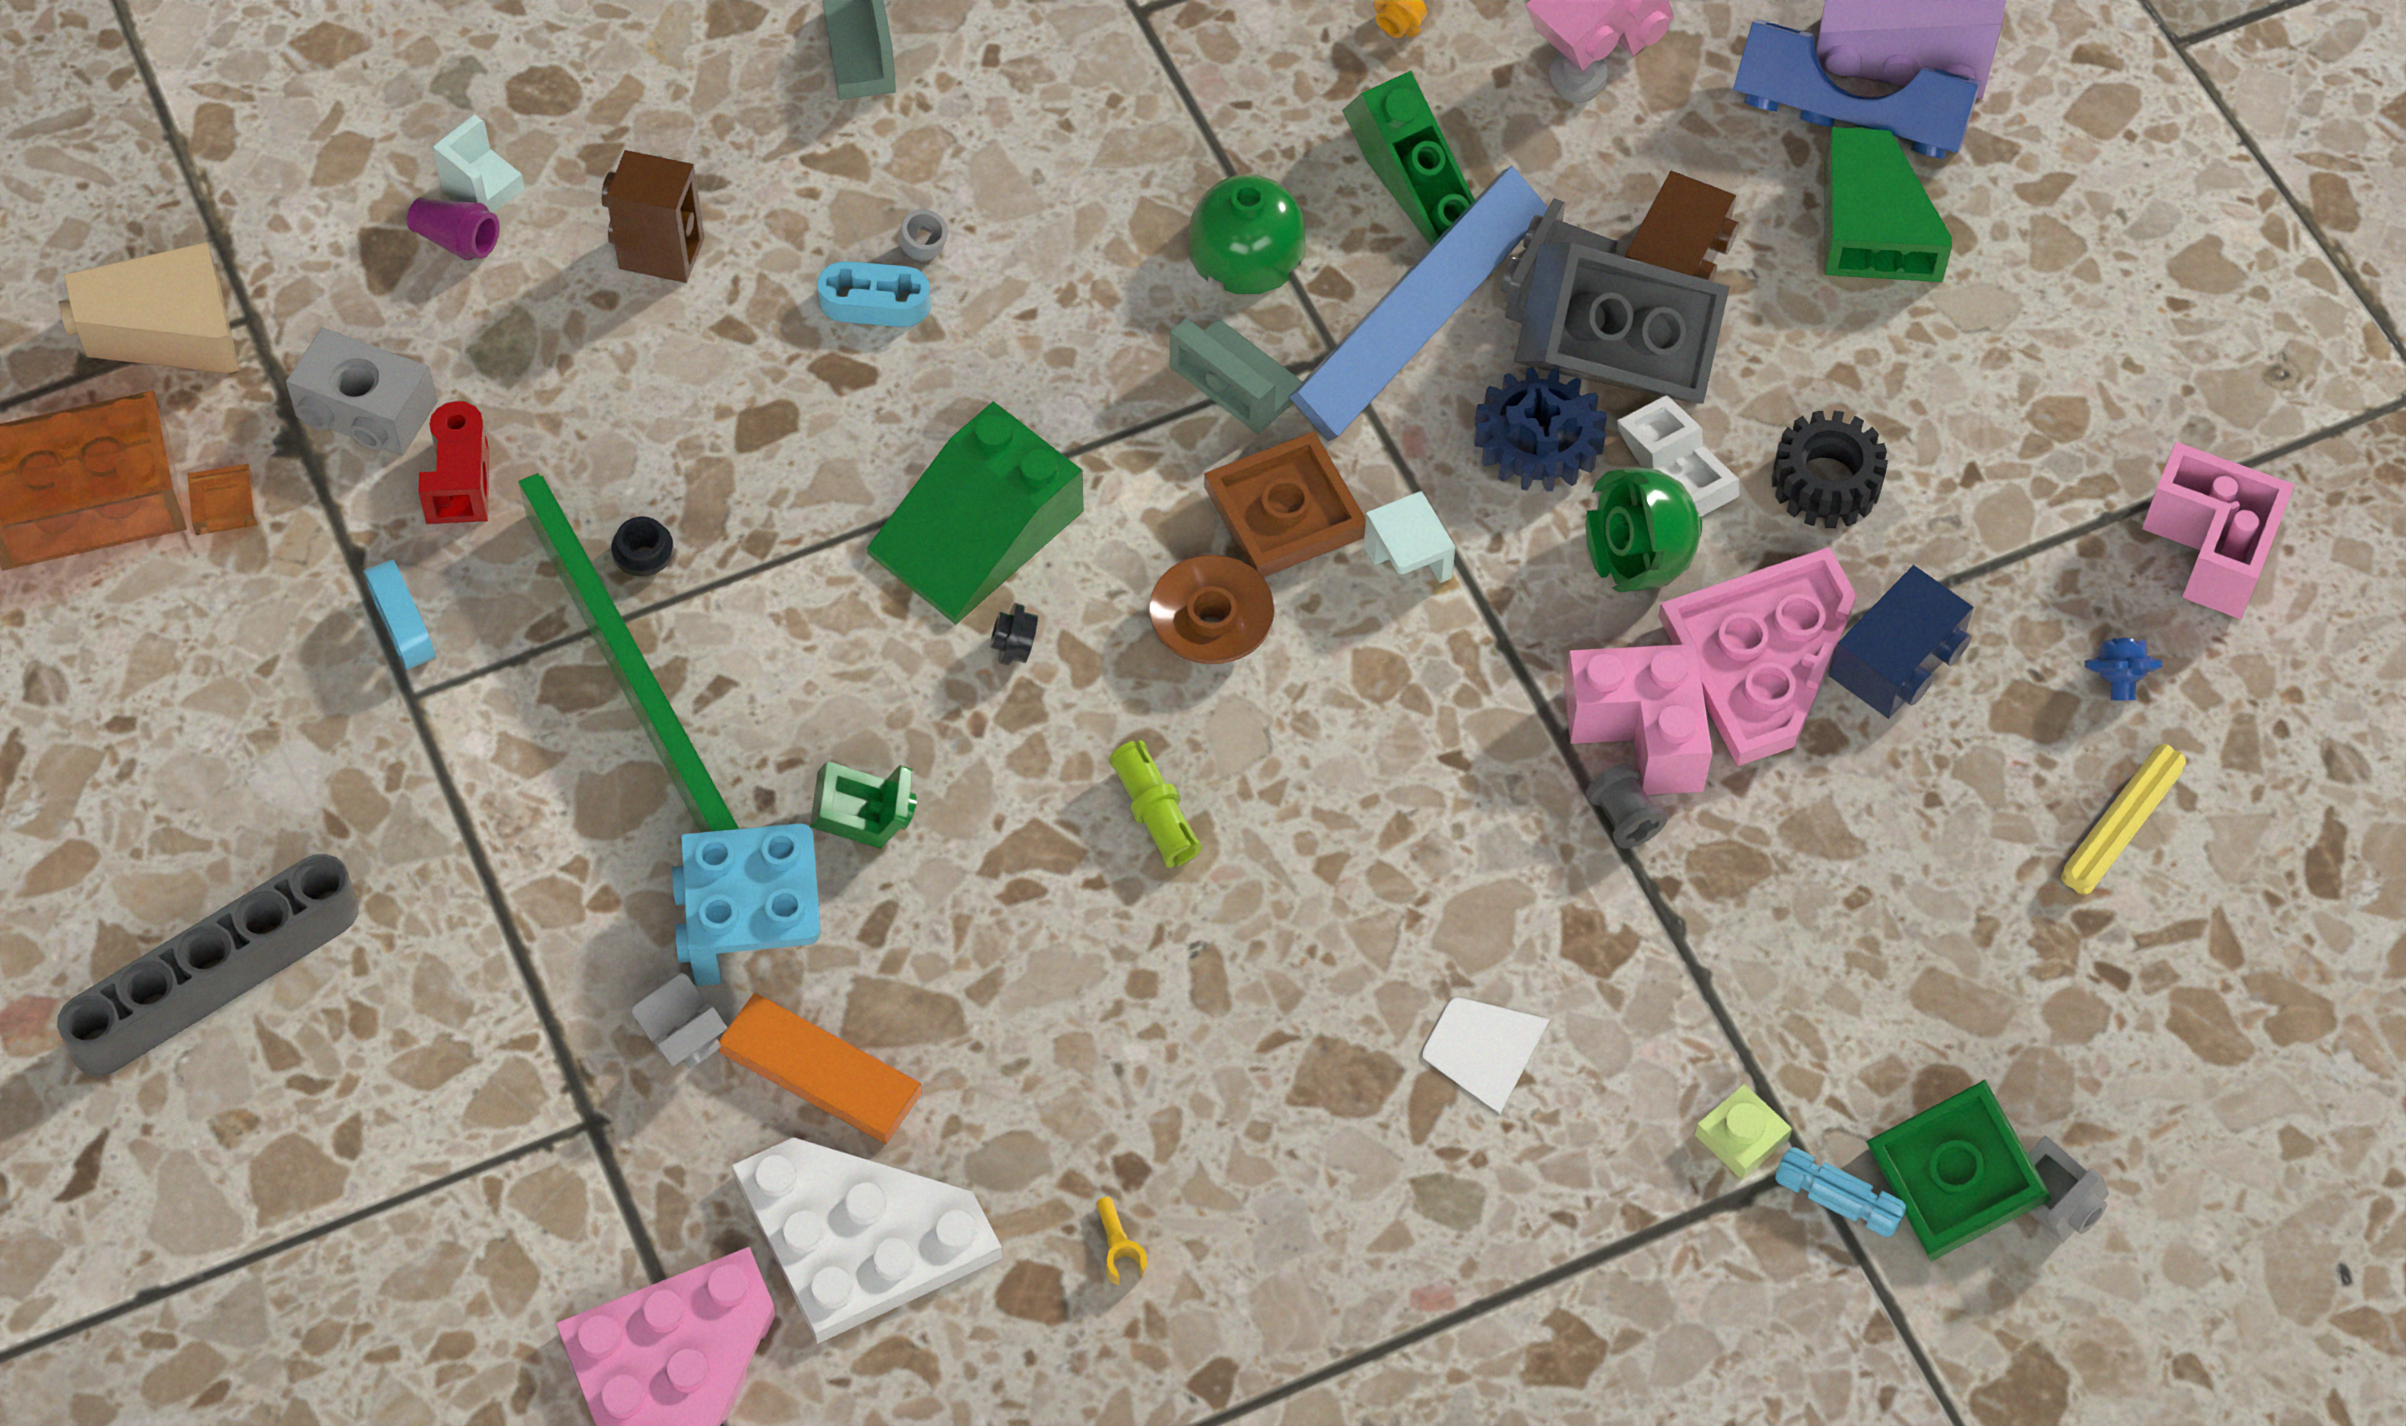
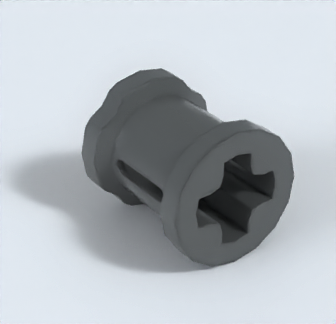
(1626, 806)

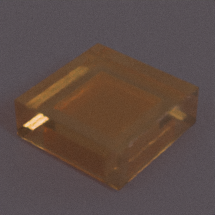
(222, 499)

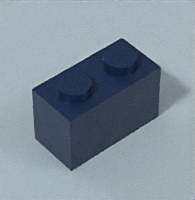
(1902, 642)

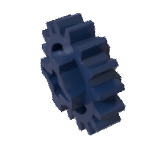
(1540, 429)

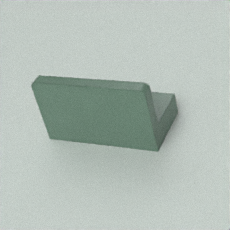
(860, 47)
(1232, 372)

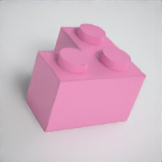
(1593, 28)
(2225, 515)
(1648, 699)

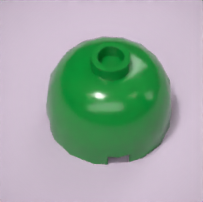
(1247, 234)
(1642, 529)

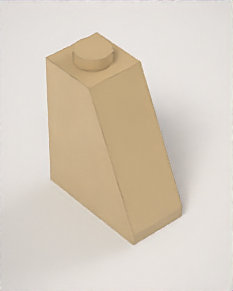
(153, 311)

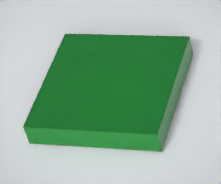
(1958, 1170)

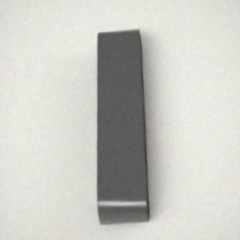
(197, 992)

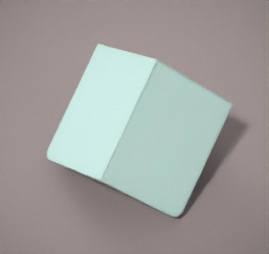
(474, 171)
(1409, 537)

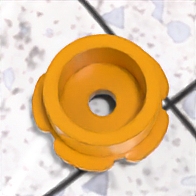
(1400, 16)

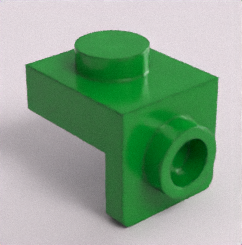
(862, 804)

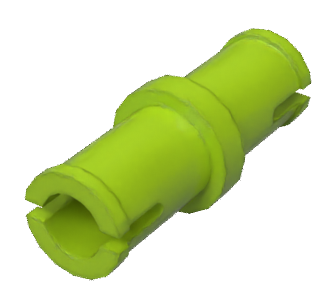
(1155, 803)

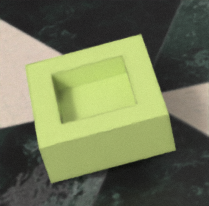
(1743, 1131)

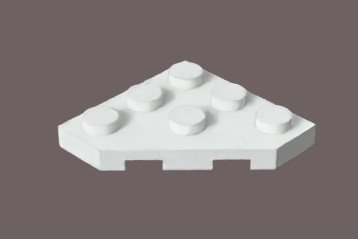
(860, 1232)

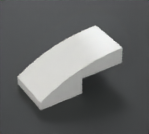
(1672, 442)

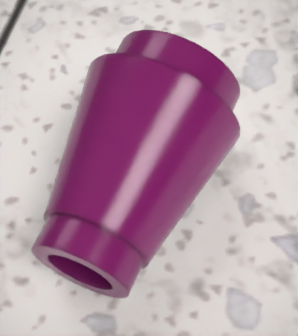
(456, 226)

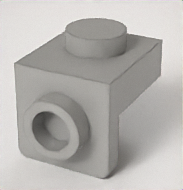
(679, 1022)
(2074, 1192)

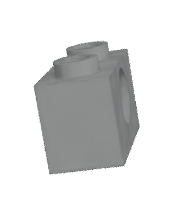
(390, 389)

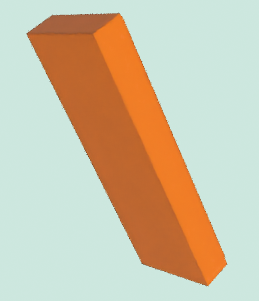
(820, 1068)

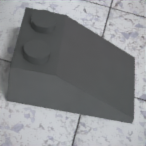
(1621, 322)

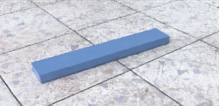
(1418, 304)

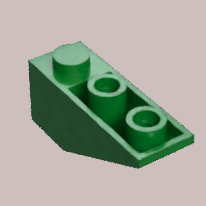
(1409, 153)

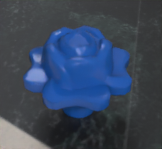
(2123, 664)

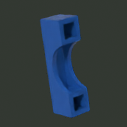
(1785, 69)

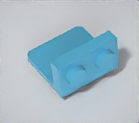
(745, 894)

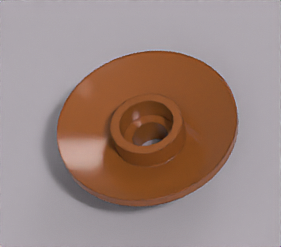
(1212, 588)

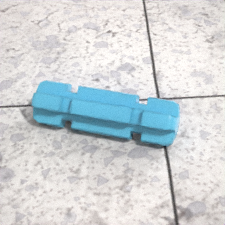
(1840, 1192)

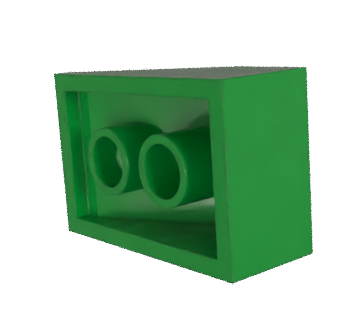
(979, 513)

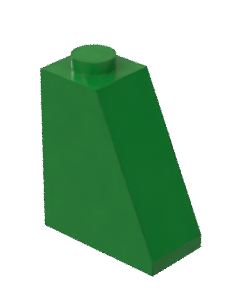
(1878, 212)

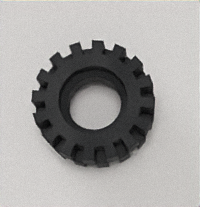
(1834, 441)

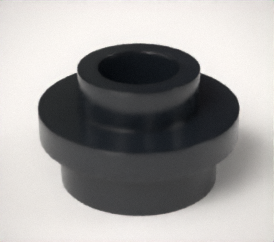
(640, 533)
(1014, 634)

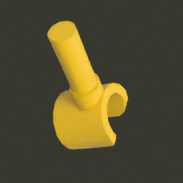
(1118, 1241)

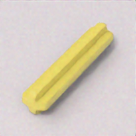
(2123, 819)

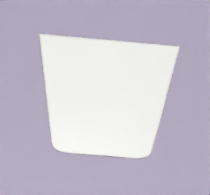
(1484, 1047)

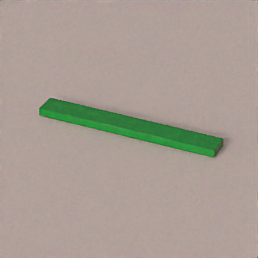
(624, 658)

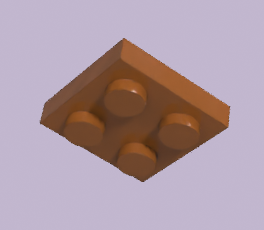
(1285, 504)

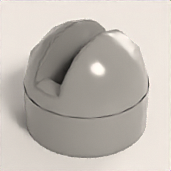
(910, 229)

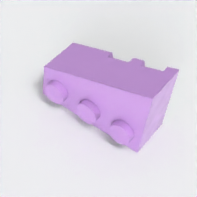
(1900, 37)

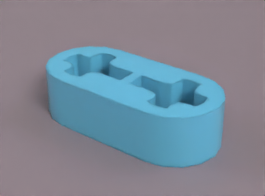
(874, 294)
(399, 614)

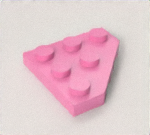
(1764, 647)
(672, 1347)

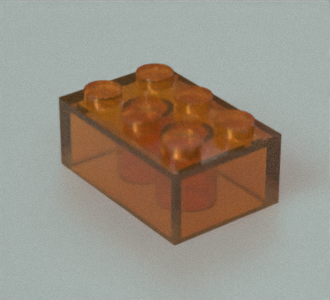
(86, 480)

